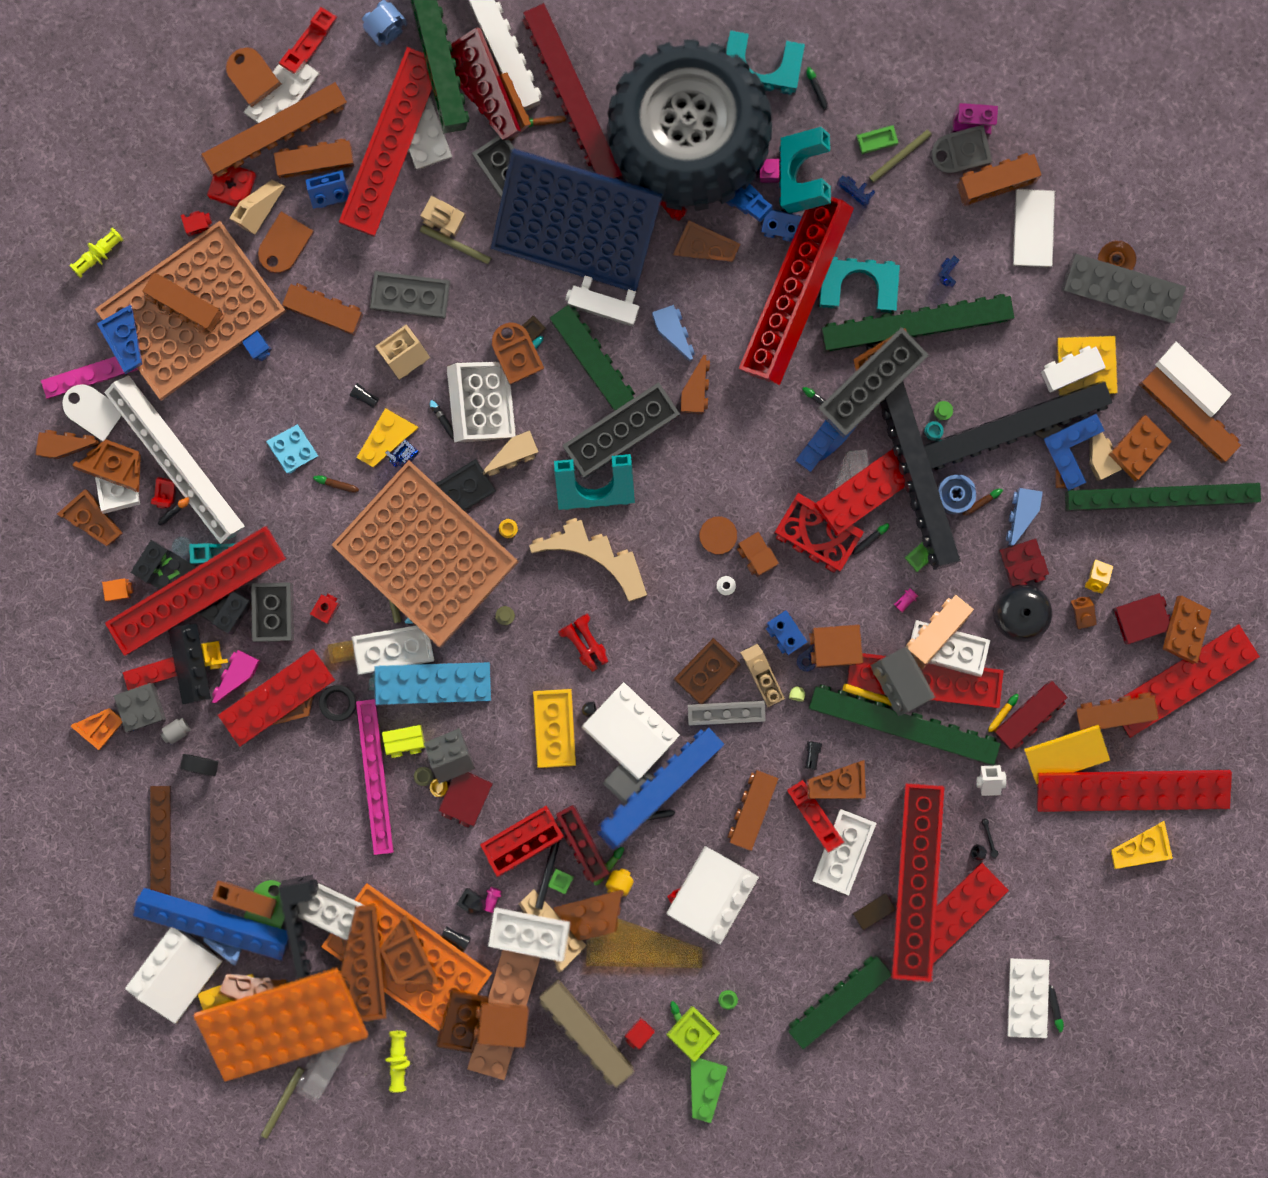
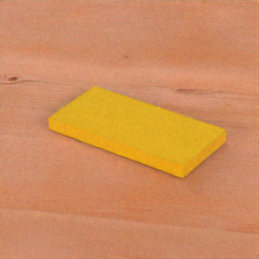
(554, 728)
(1068, 753)

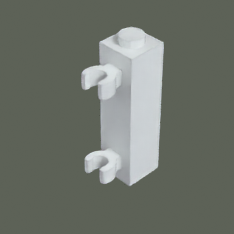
(603, 305)

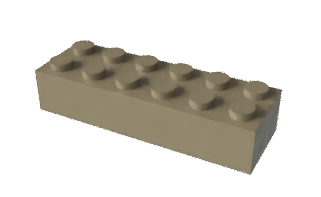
(587, 1033)

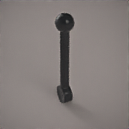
(994, 853)

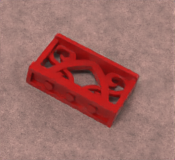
(806, 510)

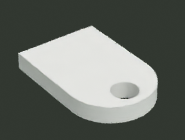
(92, 411)

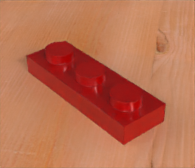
(150, 673)

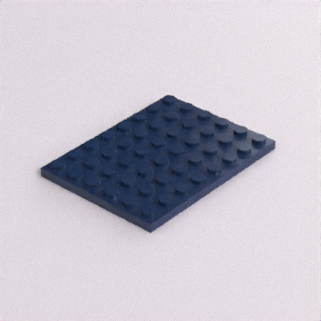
(575, 220)

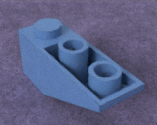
(670, 329)
(1026, 507)

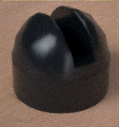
(589, 709)
(982, 852)

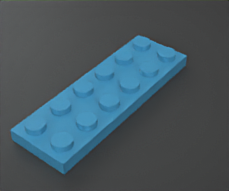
(432, 683)

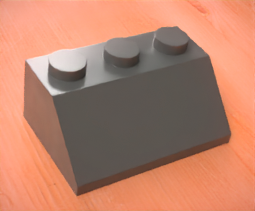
(902, 681)
(624, 784)

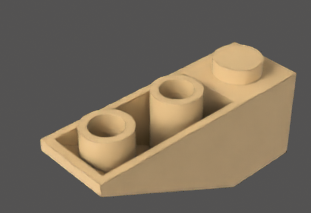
(254, 208)
(517, 449)
(1099, 460)
(762, 675)

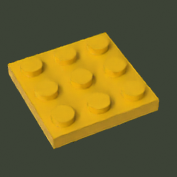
(1107, 349)

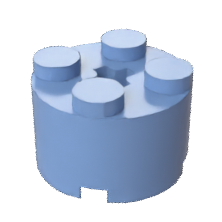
(383, 23)
(966, 491)

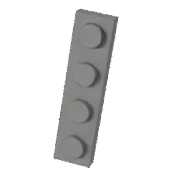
(726, 713)

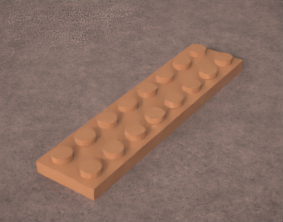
(510, 986)

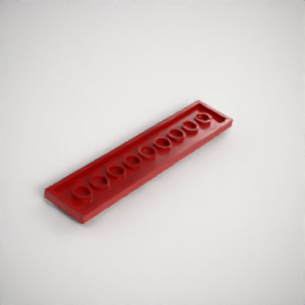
(388, 145)
(195, 590)
(1134, 790)

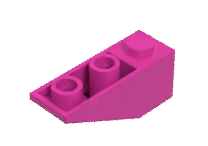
(240, 671)

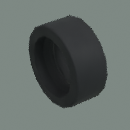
(323, 702)
(199, 765)

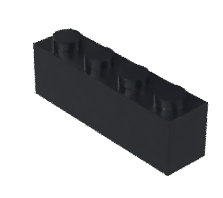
(189, 663)

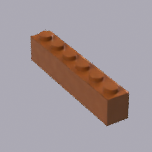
(1190, 415)

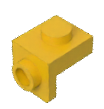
(1099, 577)
(212, 655)

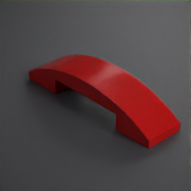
(309, 41)
(815, 817)

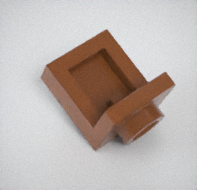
(1084, 612)

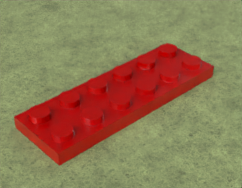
(862, 493)
(276, 697)
(965, 907)

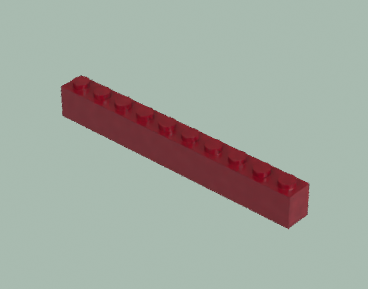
(570, 91)

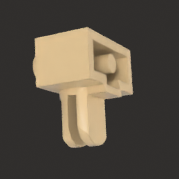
(442, 216)

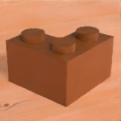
(757, 554)

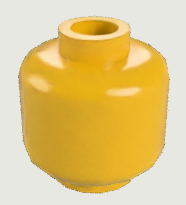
(619, 880)

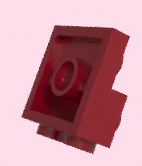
(1024, 563)

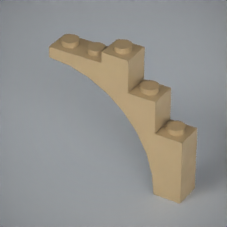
(575, 540)

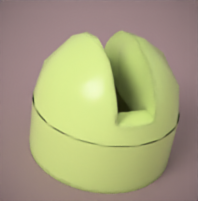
(797, 693)

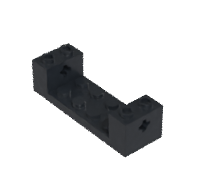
(224, 613)
(291, 893)

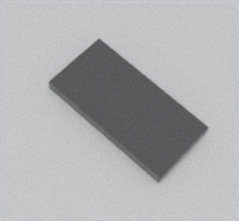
(410, 294)

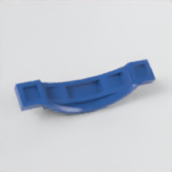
(751, 202)
(821, 446)

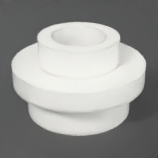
(720, 585)

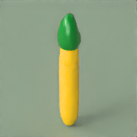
(1003, 713)

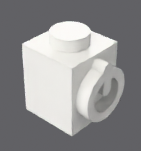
(991, 780)

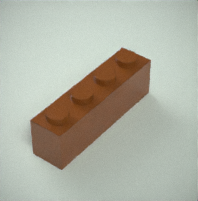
(314, 159)
(182, 302)
(323, 310)
(1118, 713)
(753, 810)

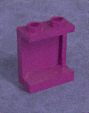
(974, 115)

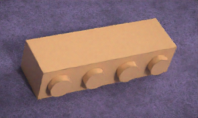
(939, 631)

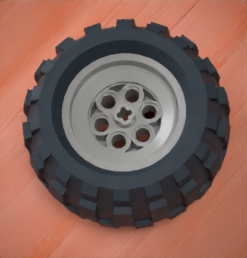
(696, 85)

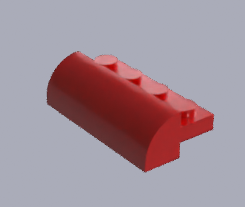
(522, 841)

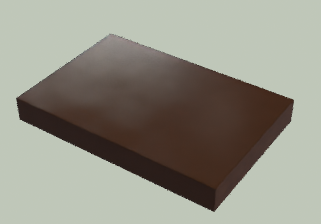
(707, 671)
(460, 1022)

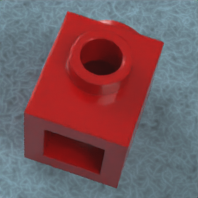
(325, 608)

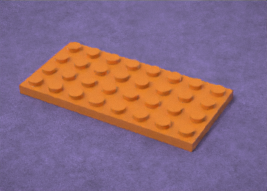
(451, 965)
(281, 1025)

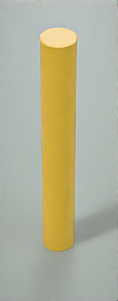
(866, 694)

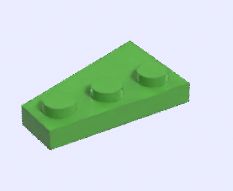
(706, 1085)

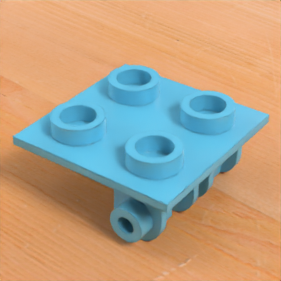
(292, 449)

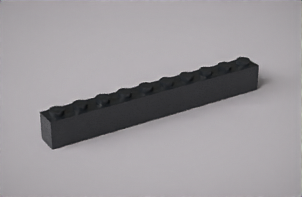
(1017, 424)
(919, 479)

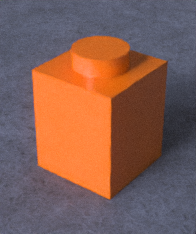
(117, 589)

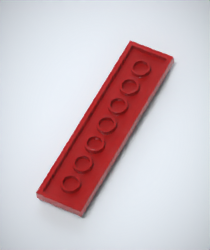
(1187, 680)
(945, 683)

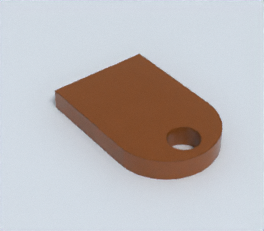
(252, 76)
(285, 242)
(516, 353)

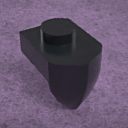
(472, 902)

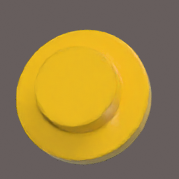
(508, 528)
(437, 789)

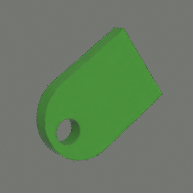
(278, 917)

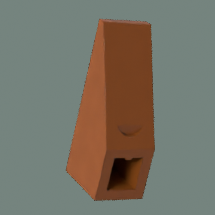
(694, 391)
(59, 446)
(244, 899)

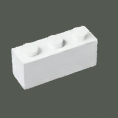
(1072, 368)

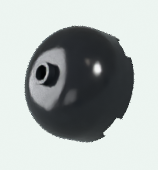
(1009, 613)

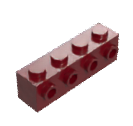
(583, 844)

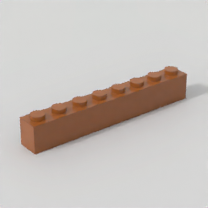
(274, 129)

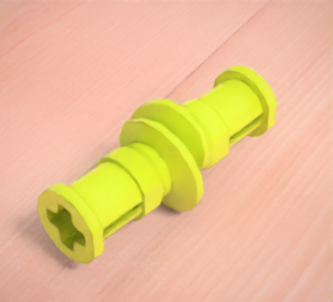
(96, 252)
(398, 1061)

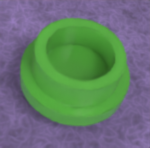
(943, 410)
(728, 999)

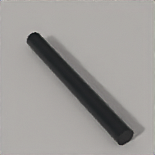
(547, 876)

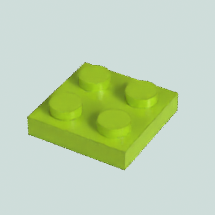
(692, 1034)

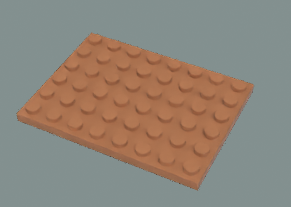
(219, 274)
(425, 553)

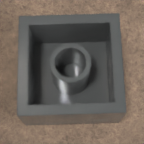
(139, 707)
(449, 755)

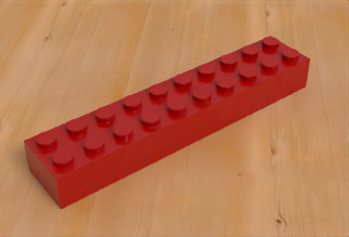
(795, 290)
(918, 882)

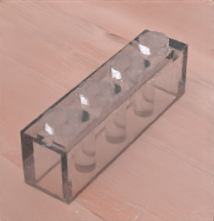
(320, 1072)

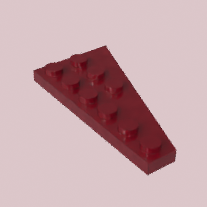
(482, 82)

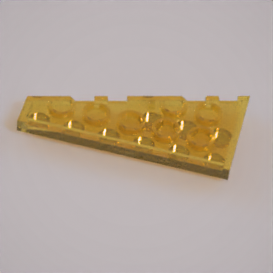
(641, 947)

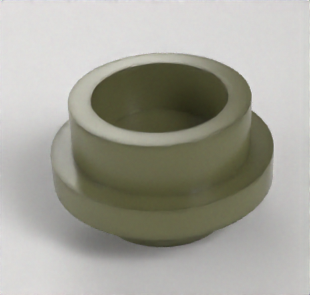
(505, 615)
(423, 776)

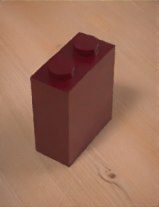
(1142, 618)
(465, 798)

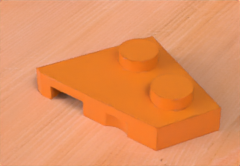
(99, 727)

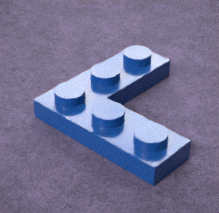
(1061, 442)

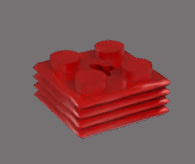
(220, 190)

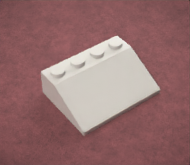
(480, 402)
(630, 731)
(712, 895)
(174, 974)

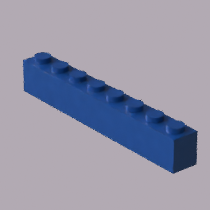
(659, 789)
(211, 924)

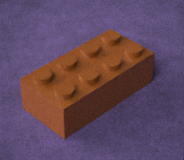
(998, 179)

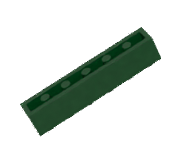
(591, 358)
(838, 1002)

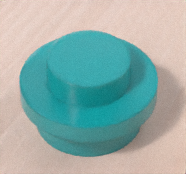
(933, 430)

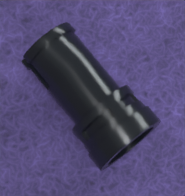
(361, 394)
(813, 749)
(454, 937)

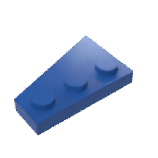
(122, 338)

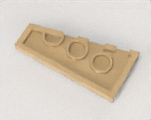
(573, 946)

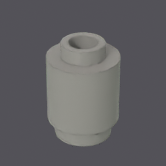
(175, 731)

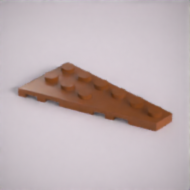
(362, 965)

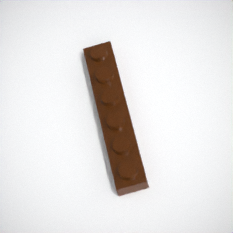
(160, 838)

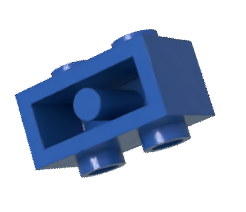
(327, 189)
(782, 222)
(788, 631)

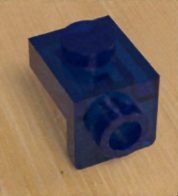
(947, 267)
(402, 454)

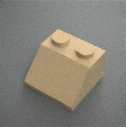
(402, 352)

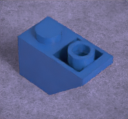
(257, 346)

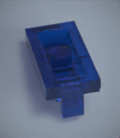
(849, 186)

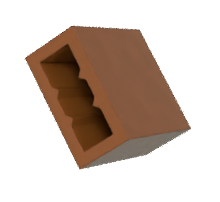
(836, 646)
(501, 1024)

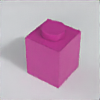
(770, 171)

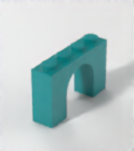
(786, 76)
(794, 151)
(884, 275)
(573, 495)

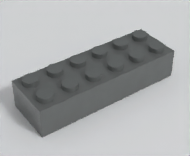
(1123, 288)
(872, 382)
(621, 430)

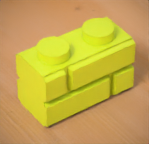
(403, 740)

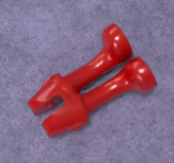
(594, 648)

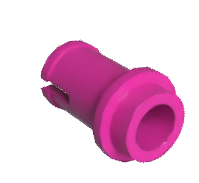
(906, 600)
(491, 899)

